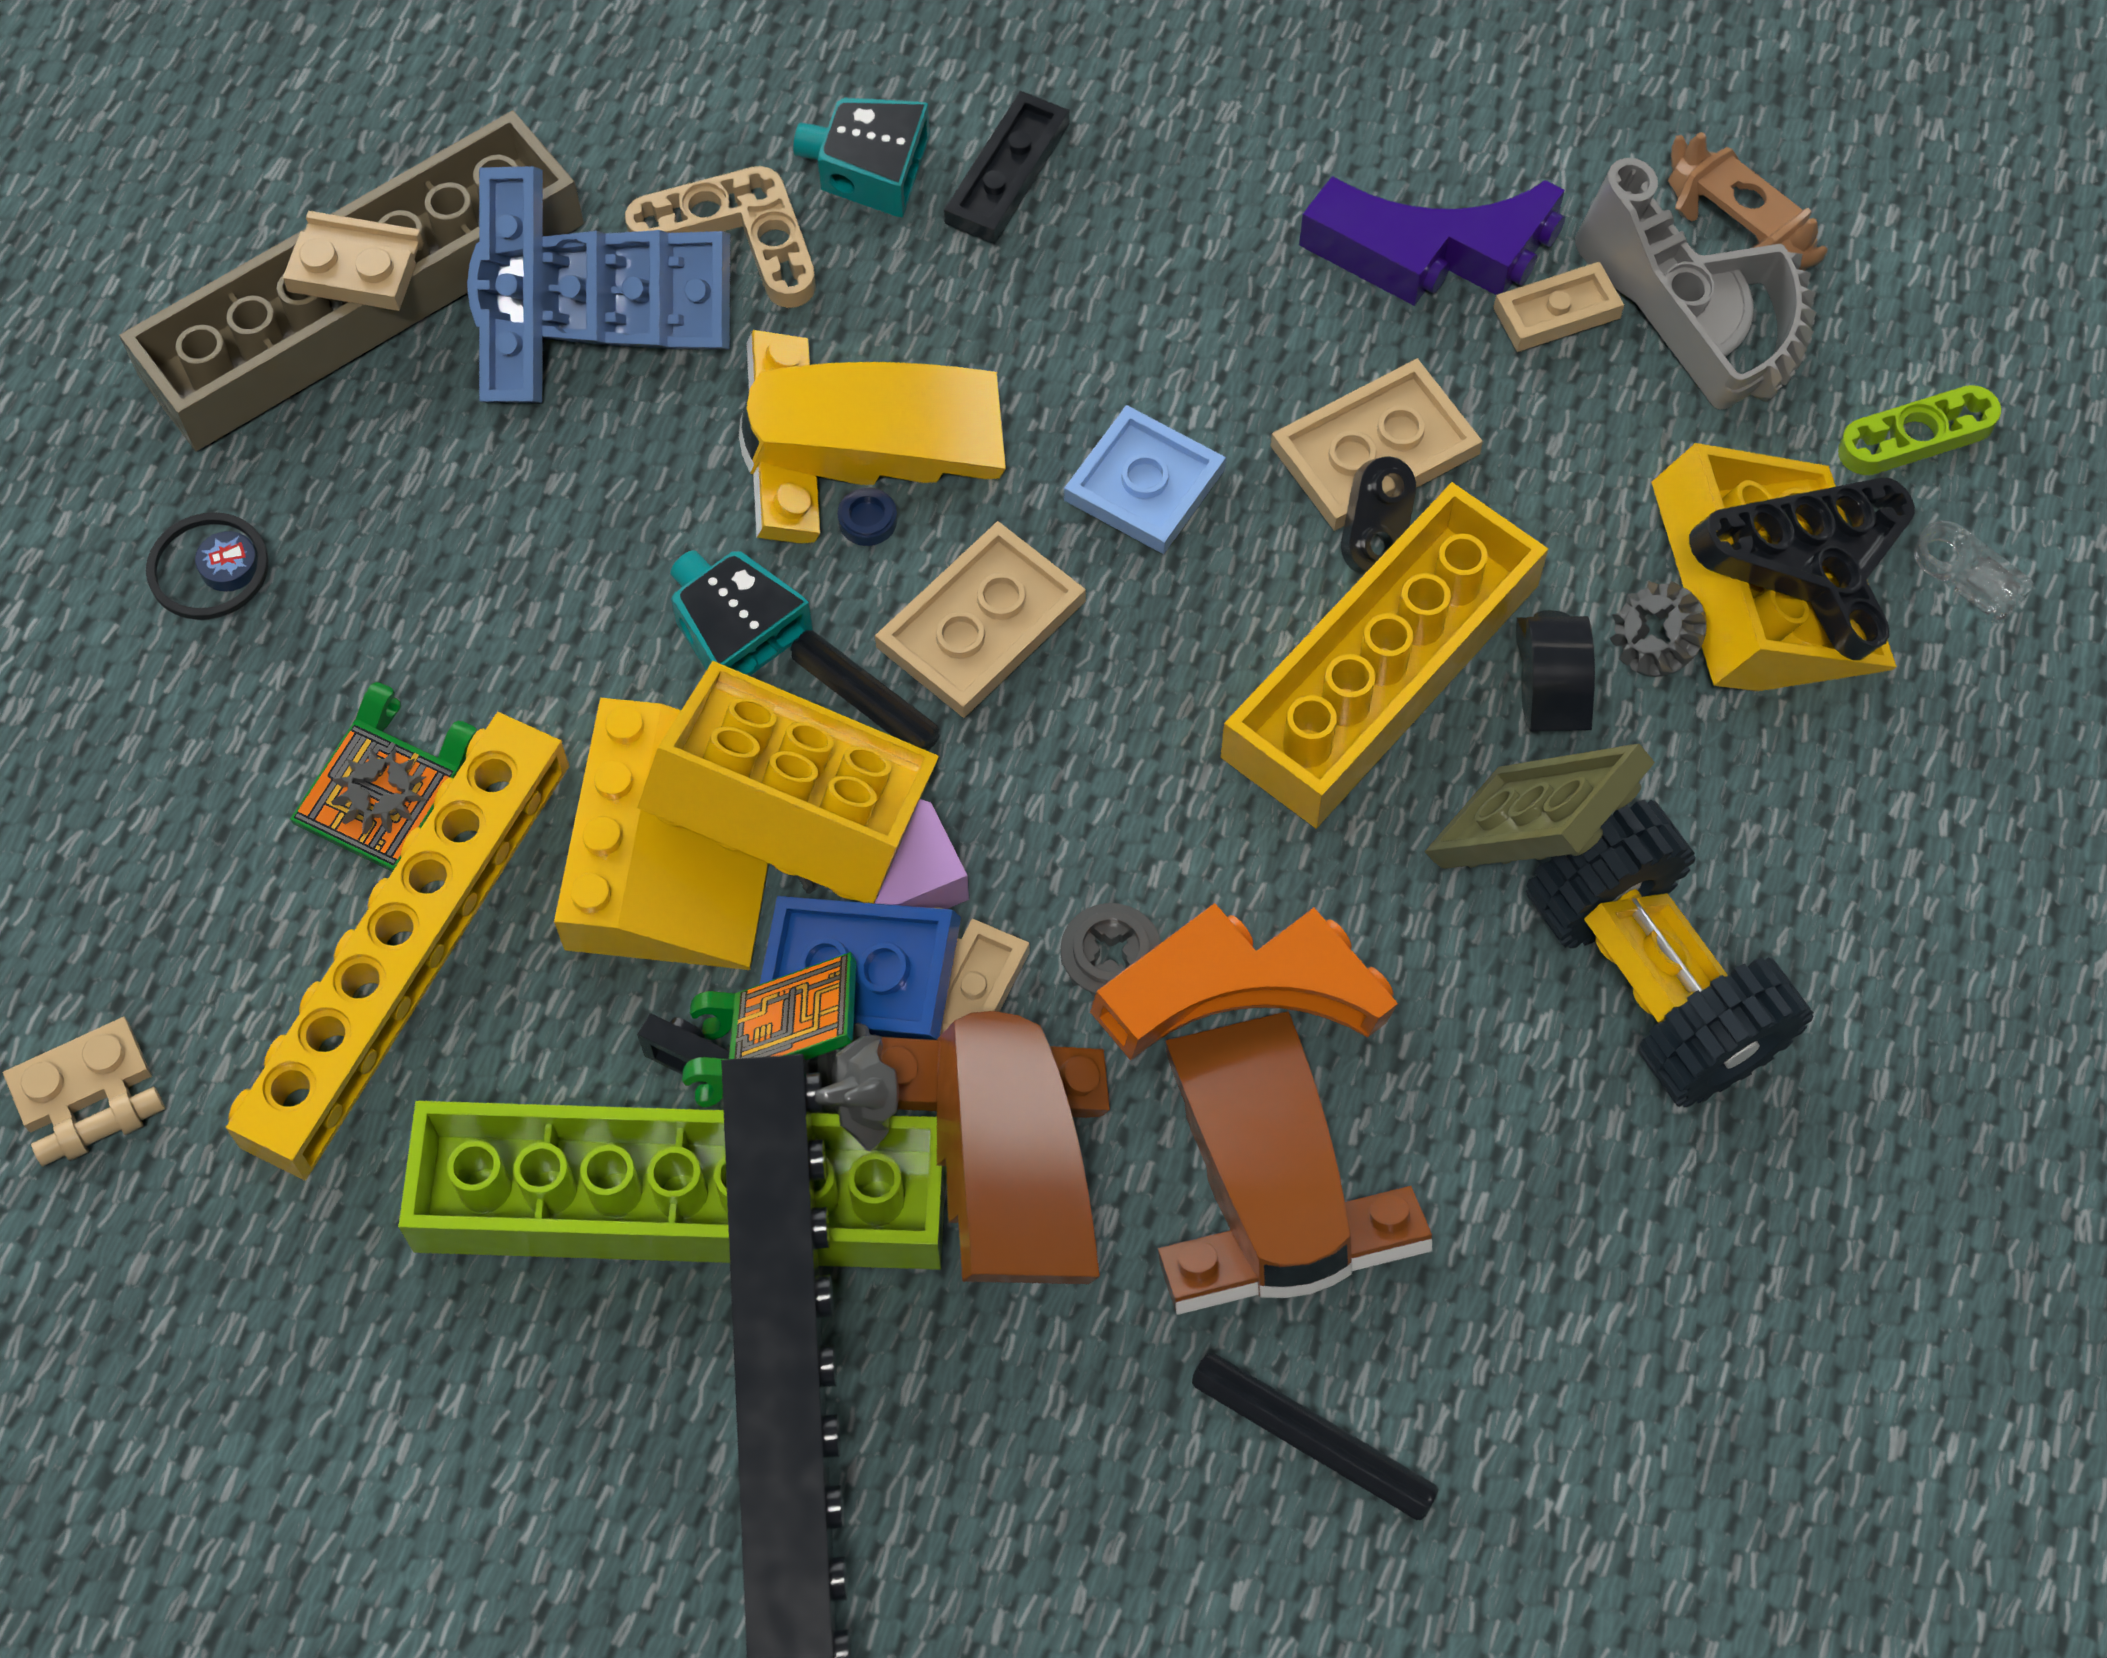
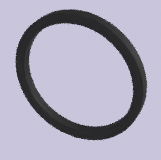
(190, 523)

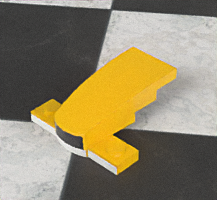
(857, 425)

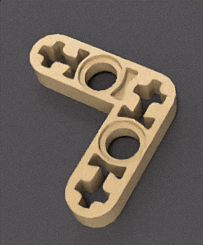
(753, 214)

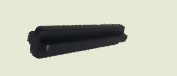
(863, 691)

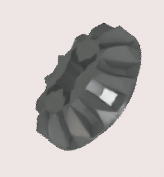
(1684, 627)
(388, 803)
(1112, 925)

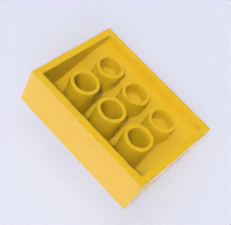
(1752, 633)
(787, 782)
(643, 883)

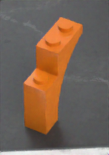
(1216, 970)

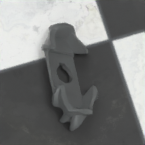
(858, 1087)

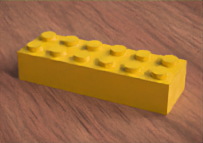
(1382, 654)

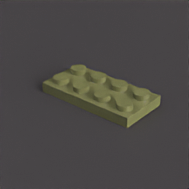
(1542, 808)

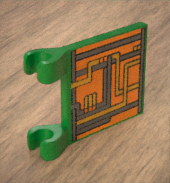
(374, 715)
(786, 1016)

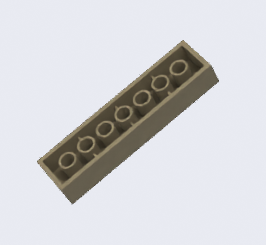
(254, 343)

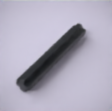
(1315, 1436)

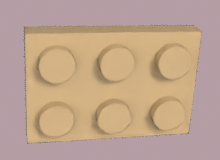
(1392, 416)
(980, 619)

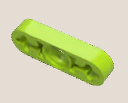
(1931, 411)

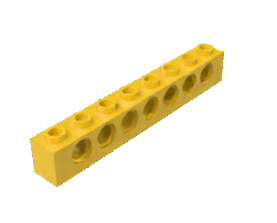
(299, 1134)

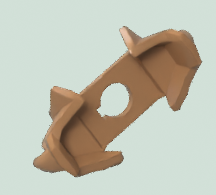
(1716, 174)

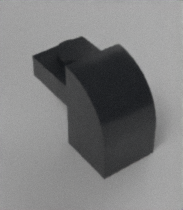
(1557, 671)

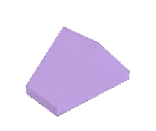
(925, 866)

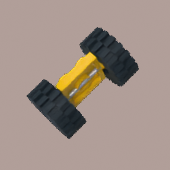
(1709, 1022)

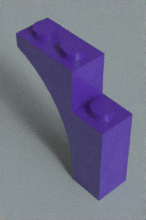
(1415, 247)

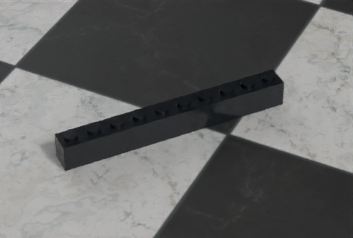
(782, 1360)

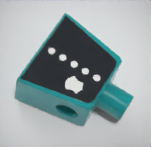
(868, 151)
(736, 611)

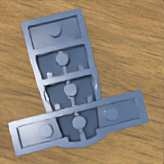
(583, 287)

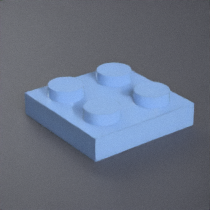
(1144, 479)

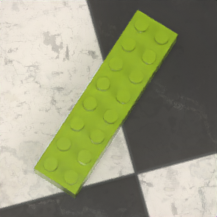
(648, 1185)

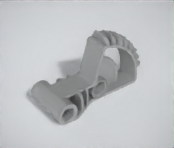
(1694, 299)

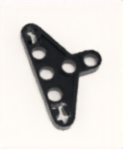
(1796, 557)

